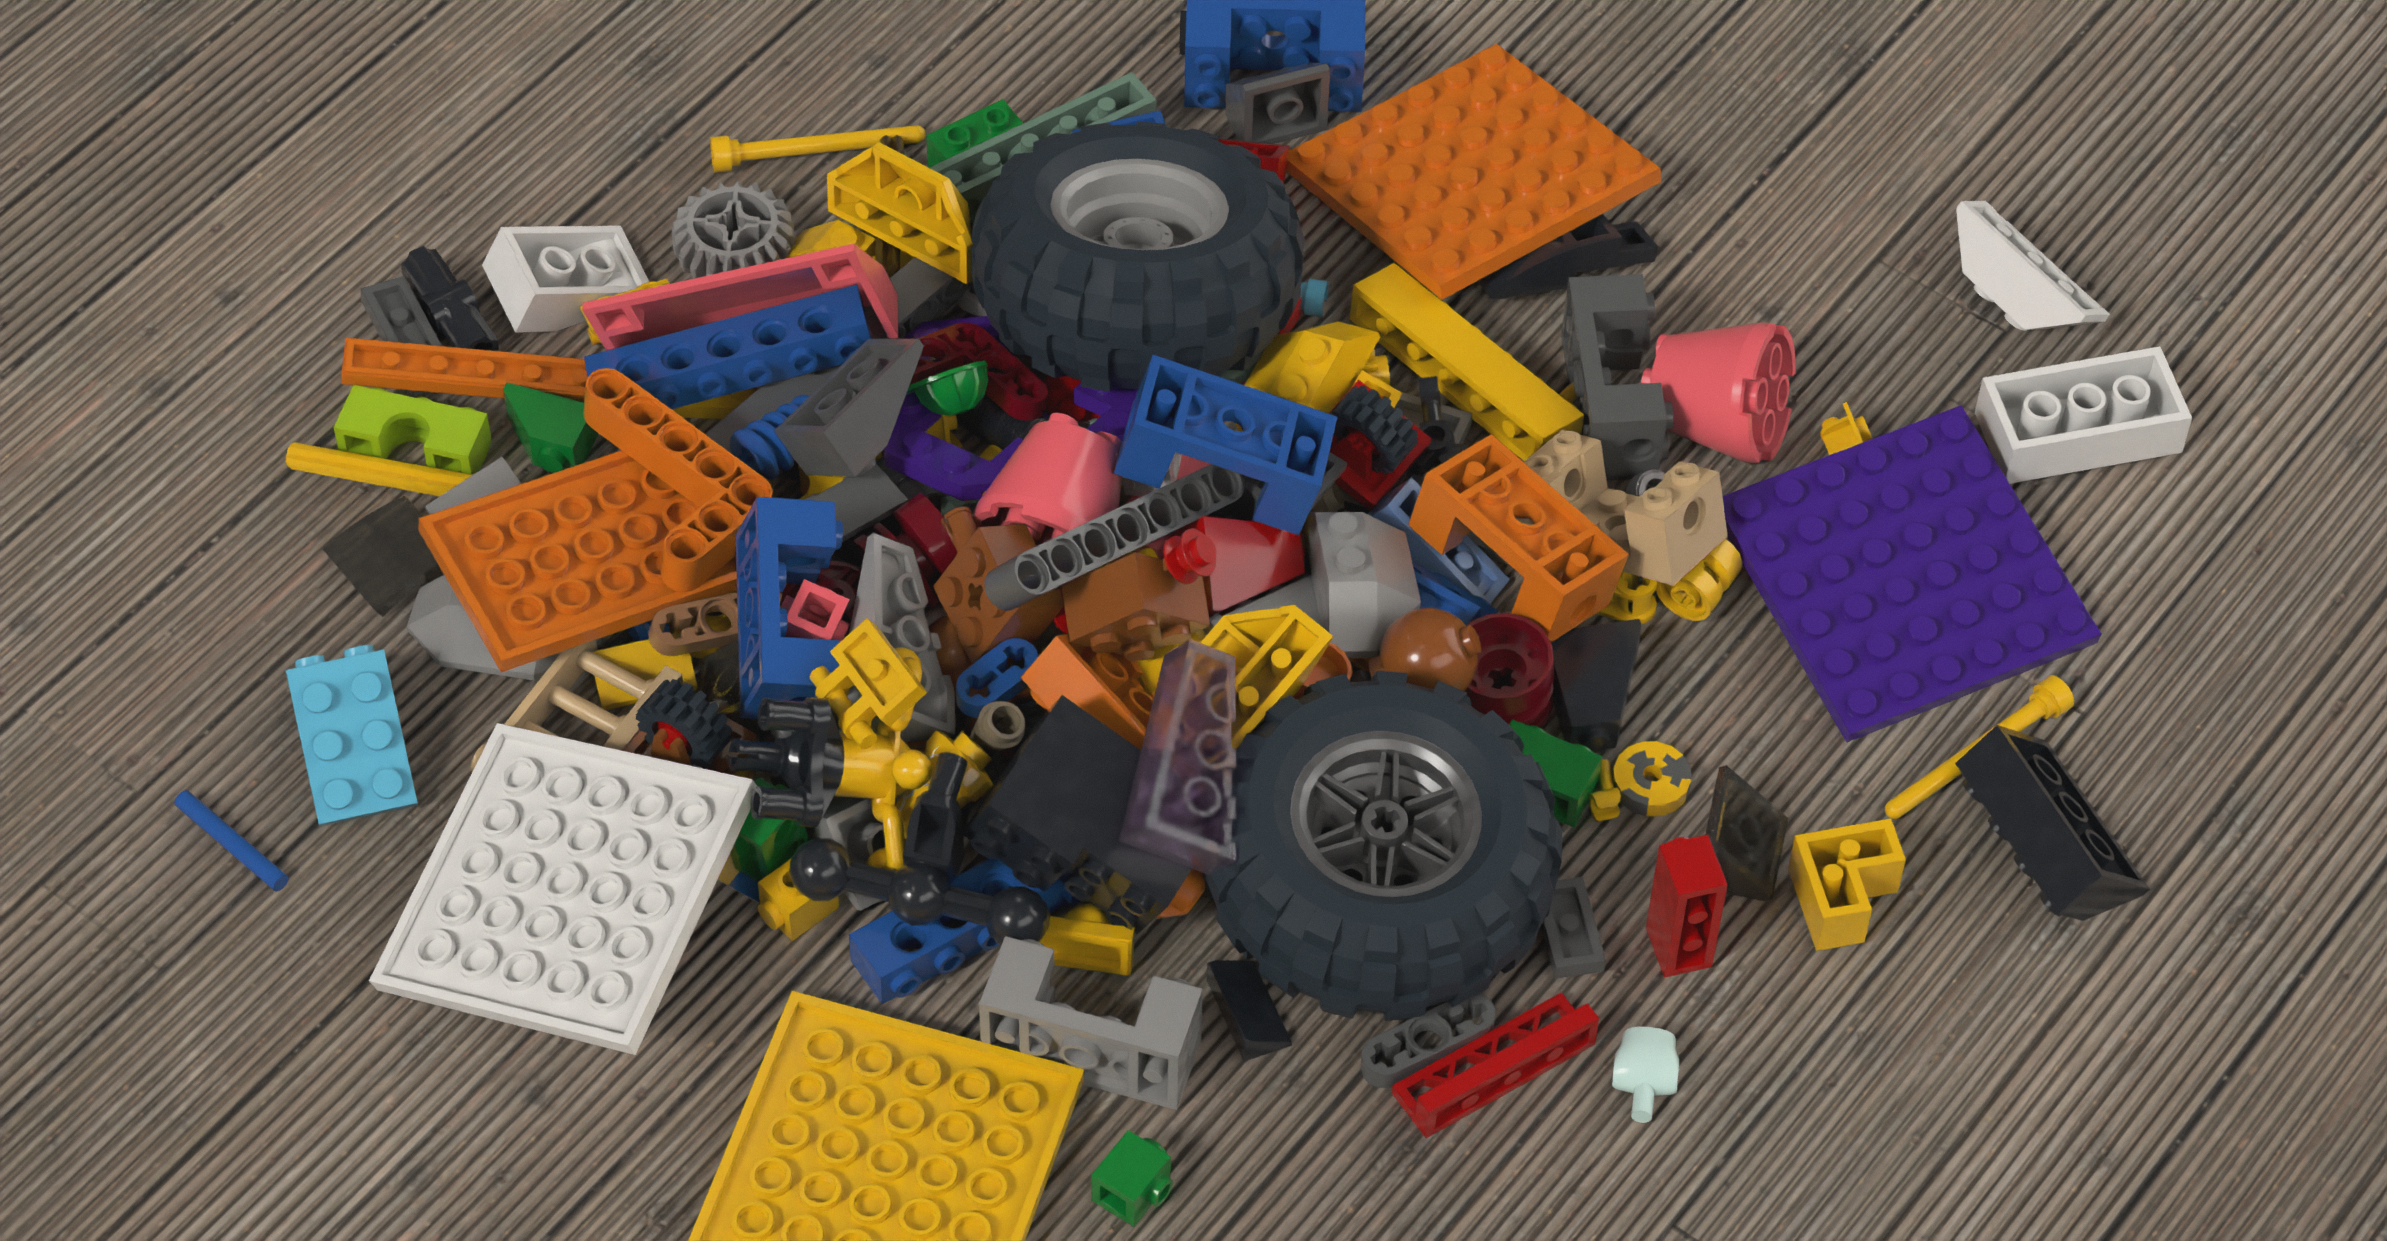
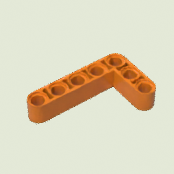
(685, 461)

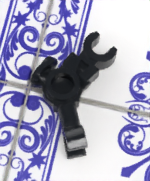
(1443, 441)

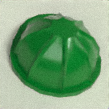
(953, 390)

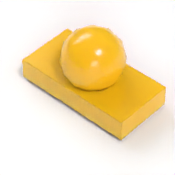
(1089, 941)

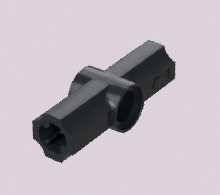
(447, 301)

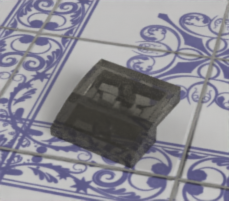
(385, 555)

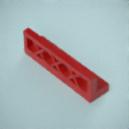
(1496, 1072)

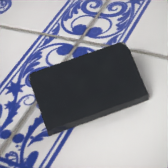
(1247, 1008)

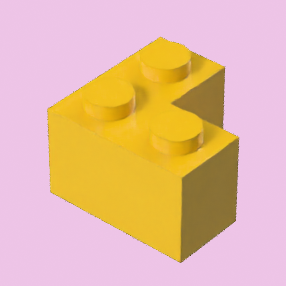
(1838, 873)

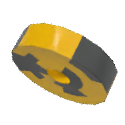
(1654, 760)

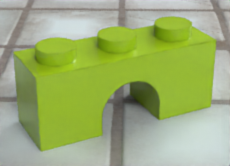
(381, 420)

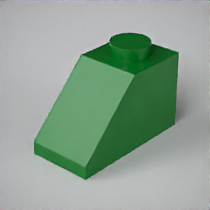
(549, 427)

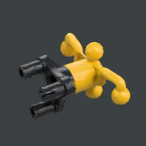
(824, 763)

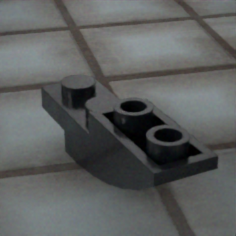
(1583, 249)

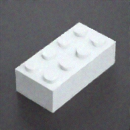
(2083, 415)

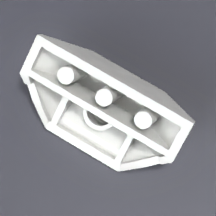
(2017, 274)

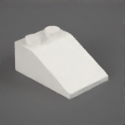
(553, 270)

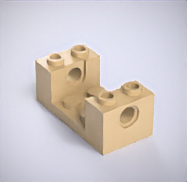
(1661, 530)

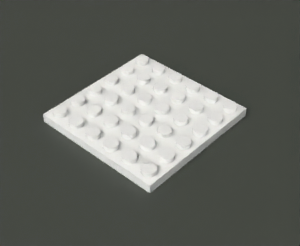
(565, 887)

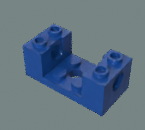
(1234, 36)
(1186, 414)
(777, 546)

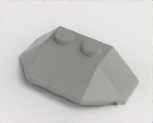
(1359, 578)
(451, 638)

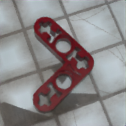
(1016, 392)

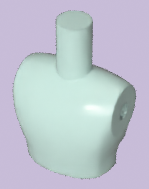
(1647, 1067)

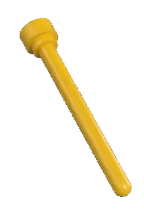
(730, 153)
(2048, 699)

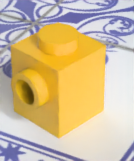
(786, 908)

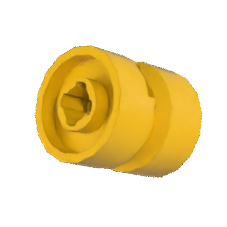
(1703, 585)

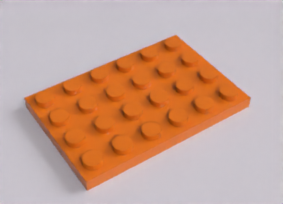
(564, 557)

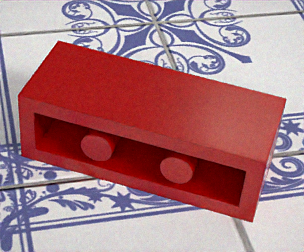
(1686, 905)

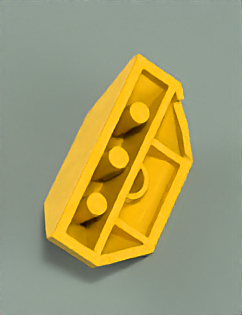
(905, 207)
(1314, 364)
(1272, 659)

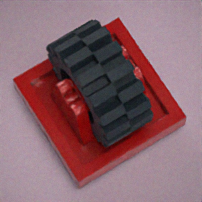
(1374, 443)

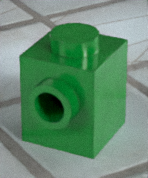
(1132, 1178)

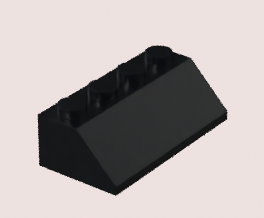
(2049, 825)

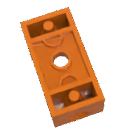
(1563, 557)

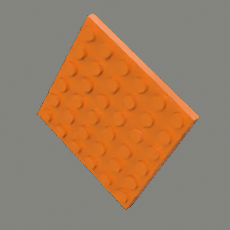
(1470, 170)

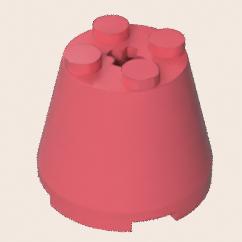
(1728, 387)
(1054, 480)

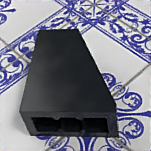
(1594, 681)

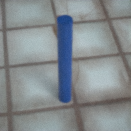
(231, 840)

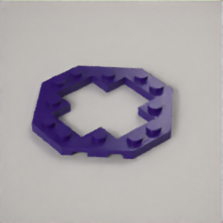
(957, 470)

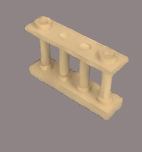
(554, 691)

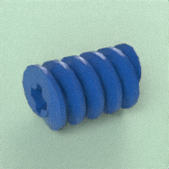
(759, 444)

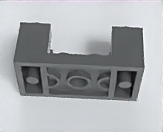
(1605, 332)

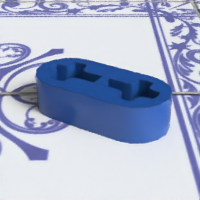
(992, 671)

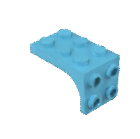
(351, 735)

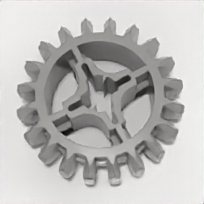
(731, 230)

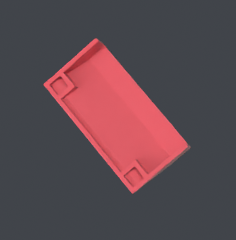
(723, 295)

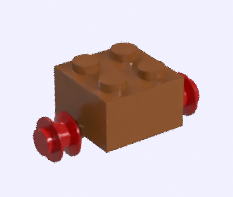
(1141, 599)

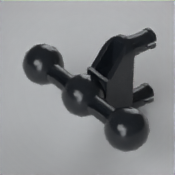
(931, 859)

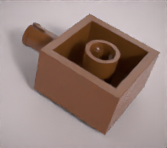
(963, 592)

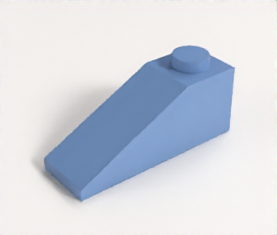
(1463, 565)

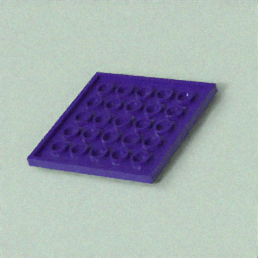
(1905, 573)

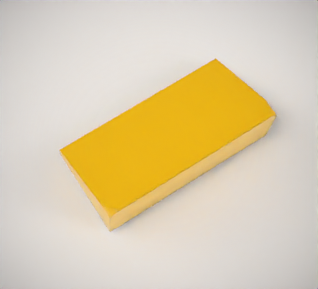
(643, 662)

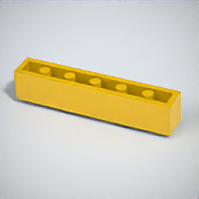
(1468, 364)

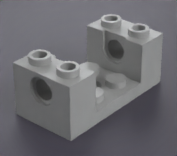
(1128, 1060)

